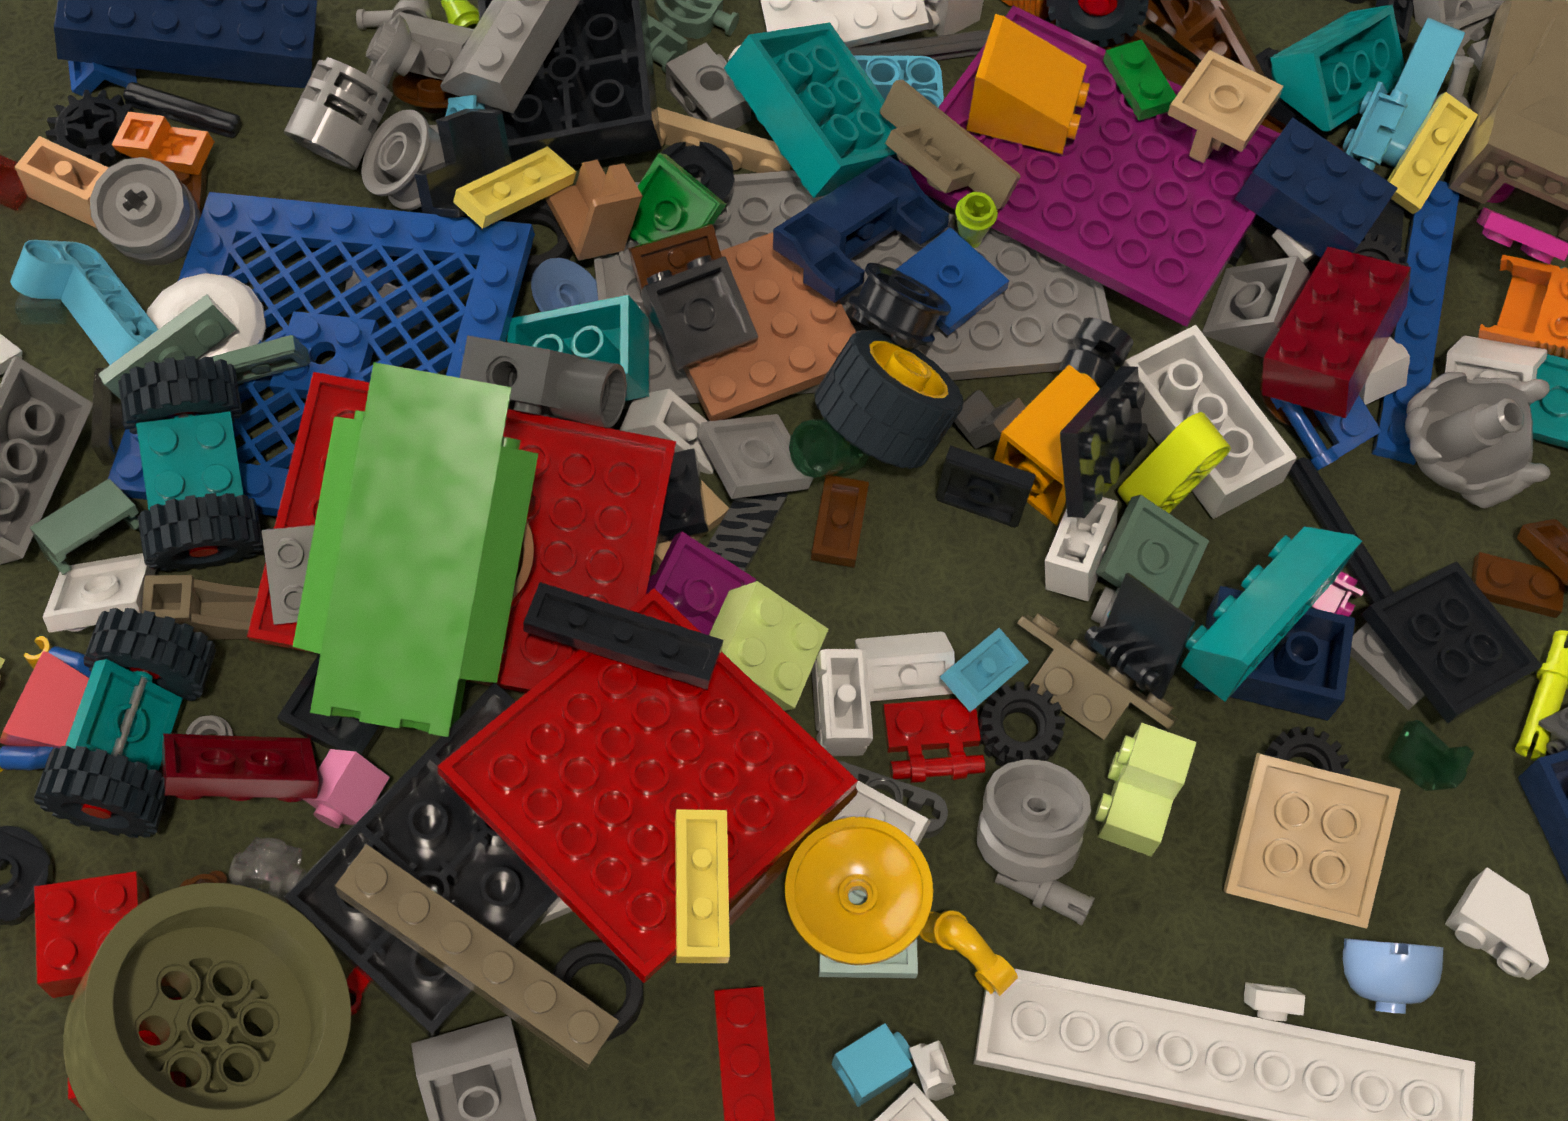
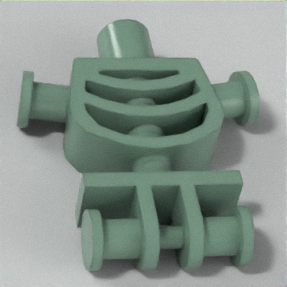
(685, 19)

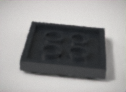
(1451, 641)

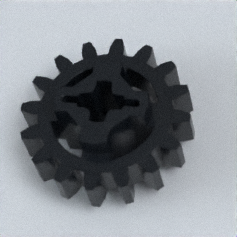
(90, 126)

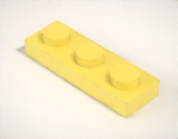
(1430, 151)
(514, 187)
(702, 886)

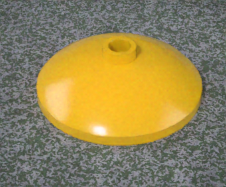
(867, 858)

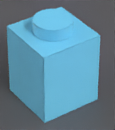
(873, 1063)

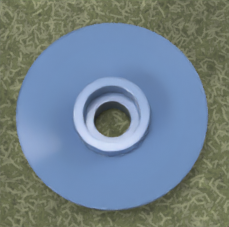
(562, 284)

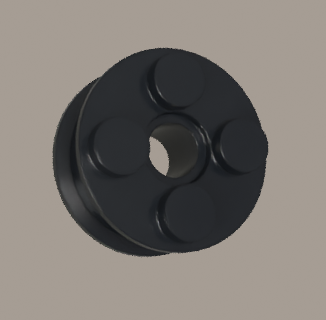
(898, 306)

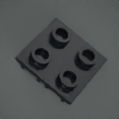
(1142, 636)

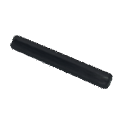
(1333, 519)

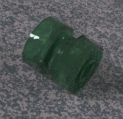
(822, 451)

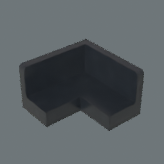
(472, 147)

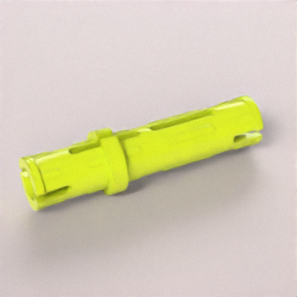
(1547, 698)

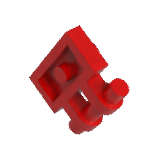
(928, 727)

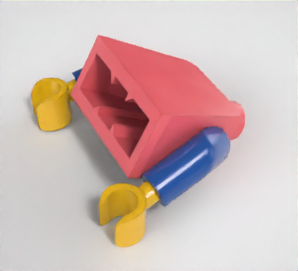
(44, 708)

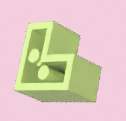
(1147, 780)

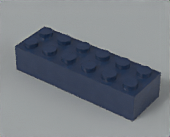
(203, 38)

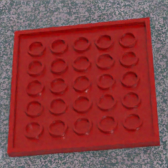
(603, 756)

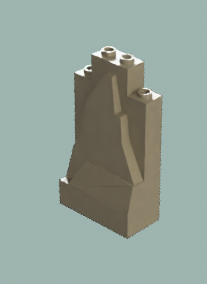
(1520, 108)

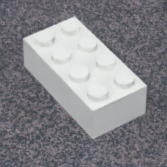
(1189, 378)

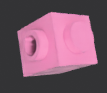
(346, 788)

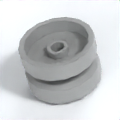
(145, 211)
(1033, 820)

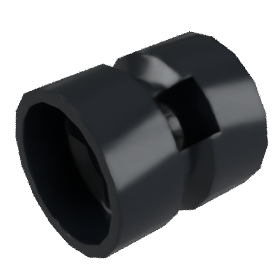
(1098, 350)

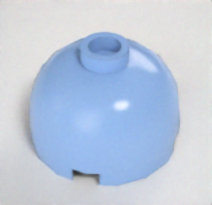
(1392, 972)

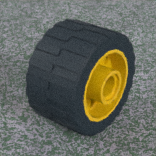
(888, 399)

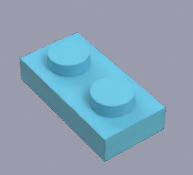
(984, 669)

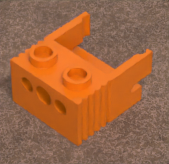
(1534, 307)

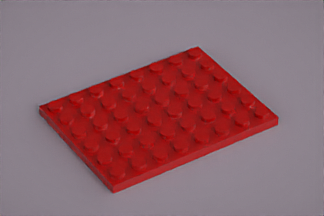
(589, 516)

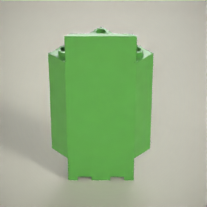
(414, 550)

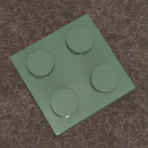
(1153, 550)

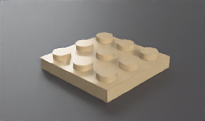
(1311, 840)

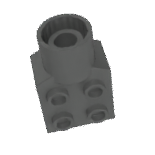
(549, 380)

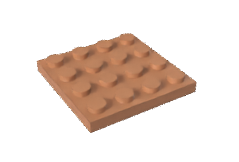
(795, 329)

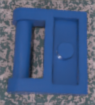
(1344, 432)

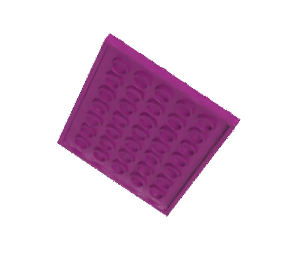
(1123, 193)

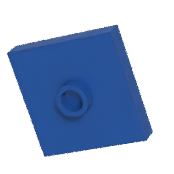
(957, 275)

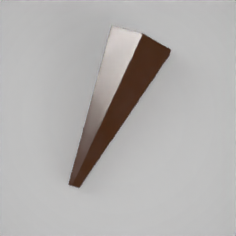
(1204, 27)

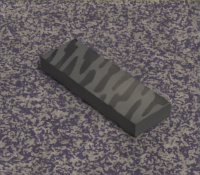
(746, 527)

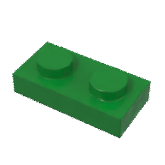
(1139, 79)

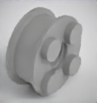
(396, 153)

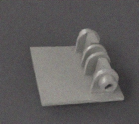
(286, 567)

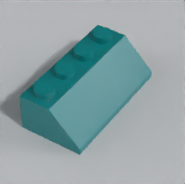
(1338, 65)
(1267, 608)

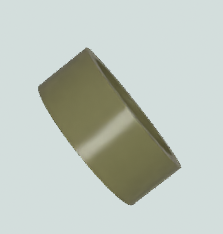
(188, 939)

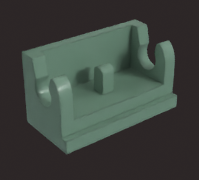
(83, 521)

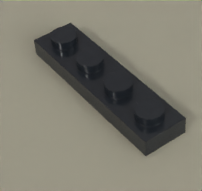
(623, 635)

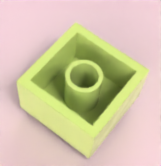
(769, 641)

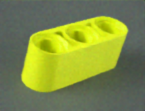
(1177, 463)

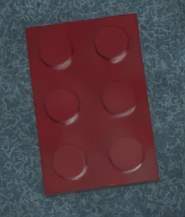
(239, 767)

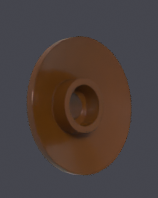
(421, 92)

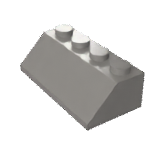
(507, 50)
(36, 439)

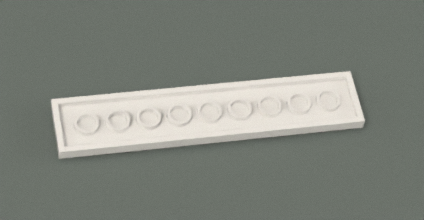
(1212, 1057)

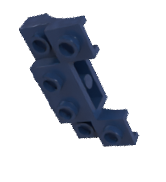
(852, 220)

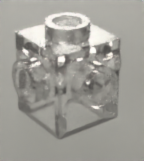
(268, 867)

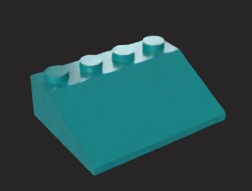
(813, 103)

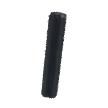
(182, 110)

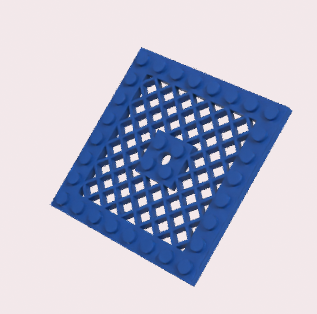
(241, 223)

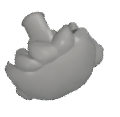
(1476, 435)

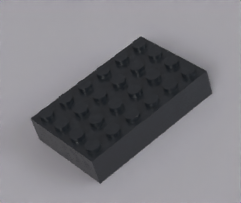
(592, 90)
(447, 848)

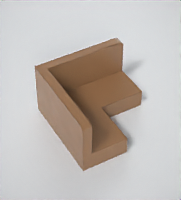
(597, 210)

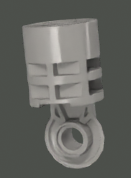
(353, 95)

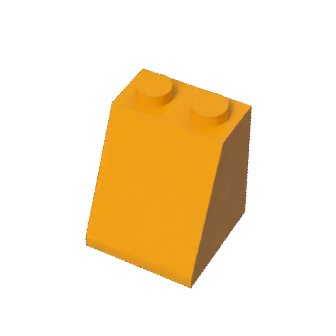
(1026, 89)
(1034, 439)

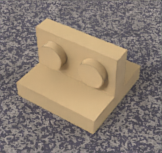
(1223, 104)

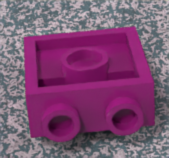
(696, 580)

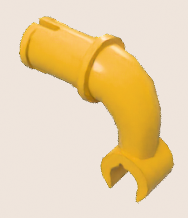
(954, 932)

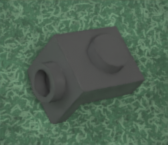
(983, 422)

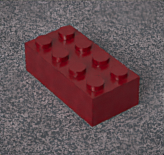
(1336, 331)

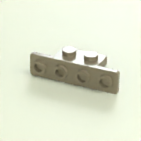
(943, 148)
(1085, 687)

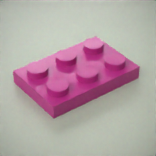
(1534, 242)

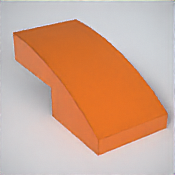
(155, 139)

